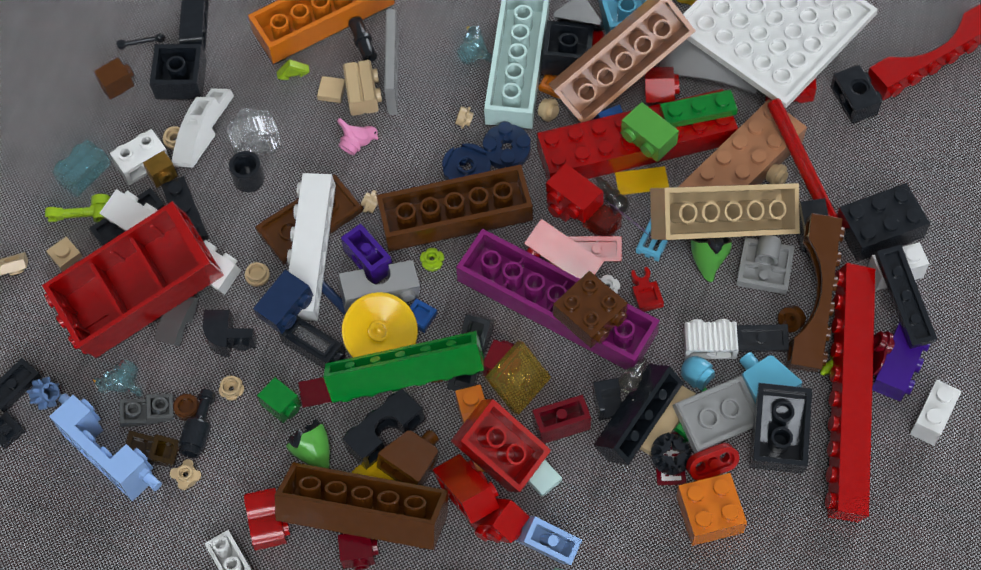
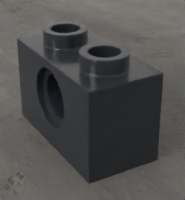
(847, 85)

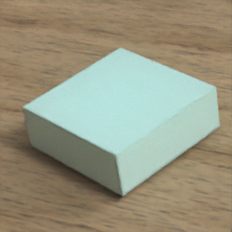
(544, 479)

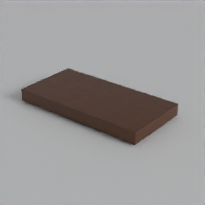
(277, 228)

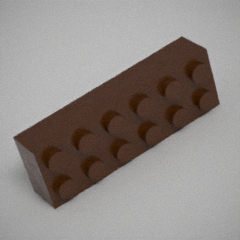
(455, 207)
(362, 505)

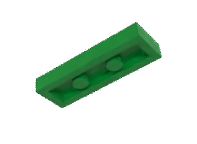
(699, 108)

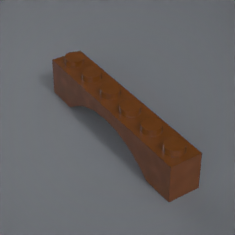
(822, 243)

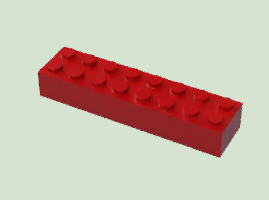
(600, 149)

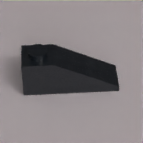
(484, 328)

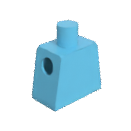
(766, 371)

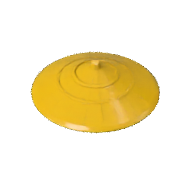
(378, 324)

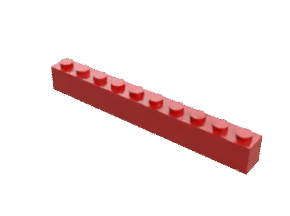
(851, 394)

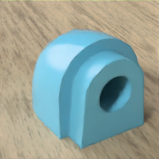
(697, 372)

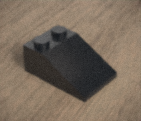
(781, 428)

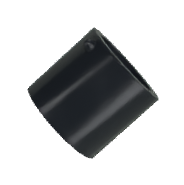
(246, 171)

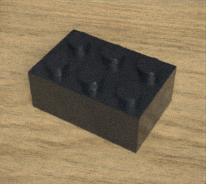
(883, 221)

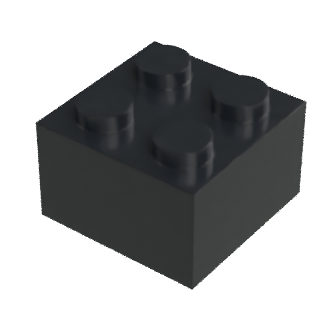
(564, 45)
(178, 71)

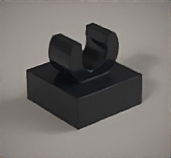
(9, 430)

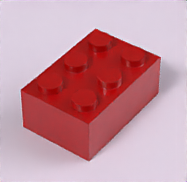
(501, 445)

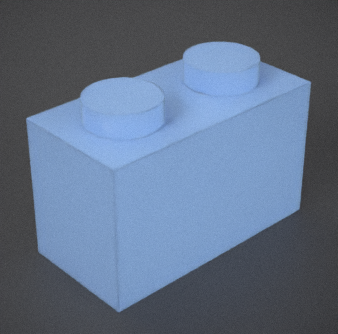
(549, 540)

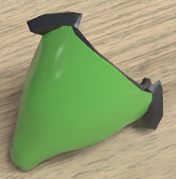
(710, 254)
(311, 445)

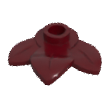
(882, 346)

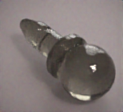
(613, 196)
(631, 378)

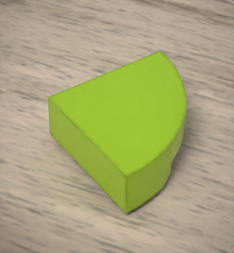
(292, 68)

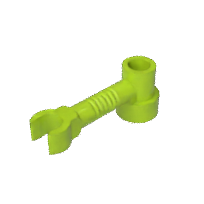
(97, 203)

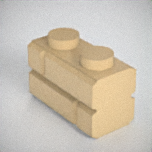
(360, 87)

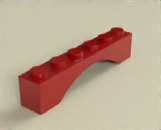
(896, 73)

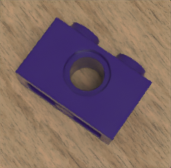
(366, 253)

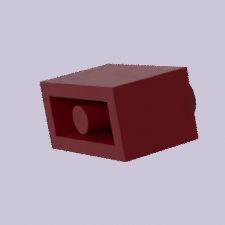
(561, 419)

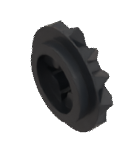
(665, 463)

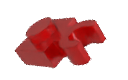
(646, 293)

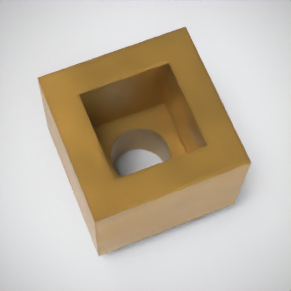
(160, 169)

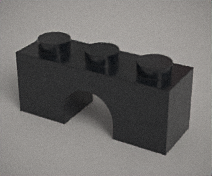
(397, 412)

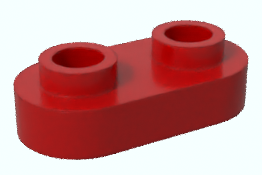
(711, 463)

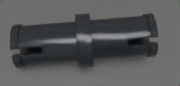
(362, 39)

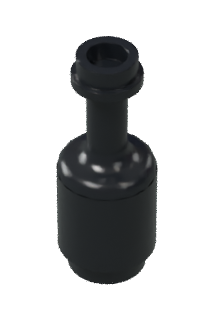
(197, 428)

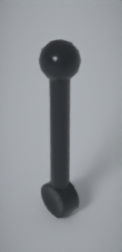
(121, 44)

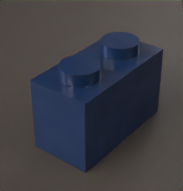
(283, 302)

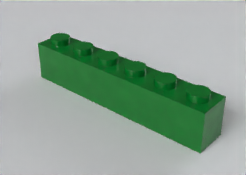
(404, 367)

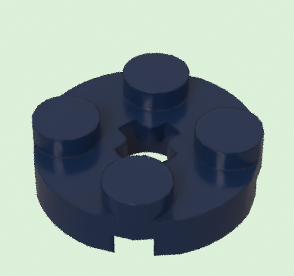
(511, 134)
(462, 155)

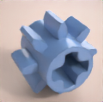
(44, 393)

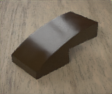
(158, 449)

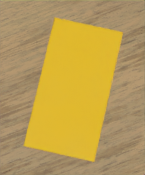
(641, 180)

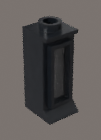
(312, 343)

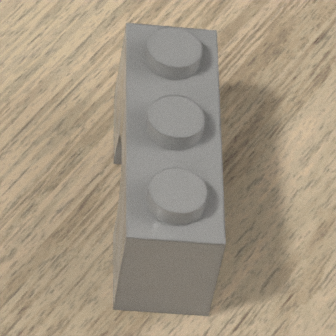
(401, 283)

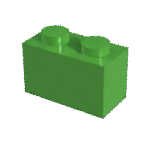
(649, 132)

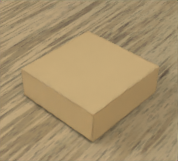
(331, 89)

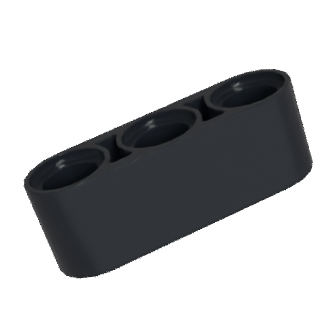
(193, 22)

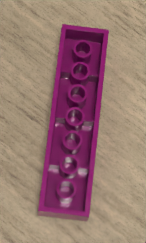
(532, 288)

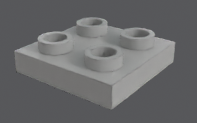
(765, 264)

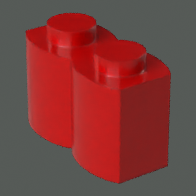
(263, 527)

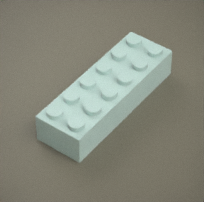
(516, 62)

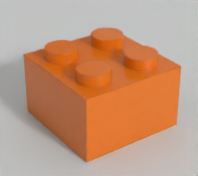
(711, 509)

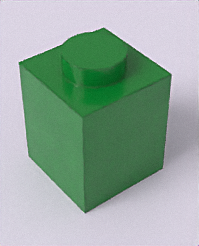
(279, 400)

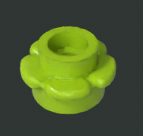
(432, 265)

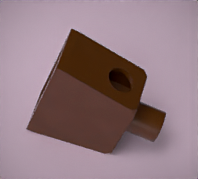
(410, 457)

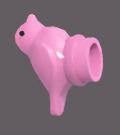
(355, 137)

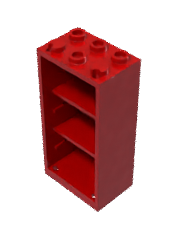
(131, 281)

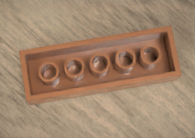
(621, 58)
(746, 153)

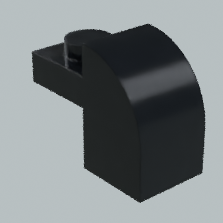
(222, 336)

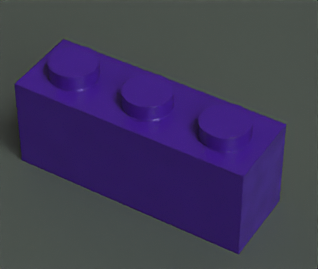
(896, 374)

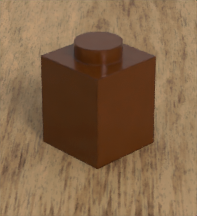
(114, 78)

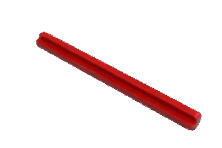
(799, 154)

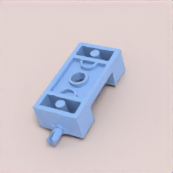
(125, 469)

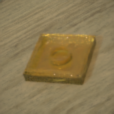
(518, 377)

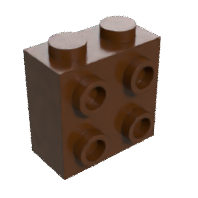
(590, 309)

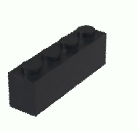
(638, 414)

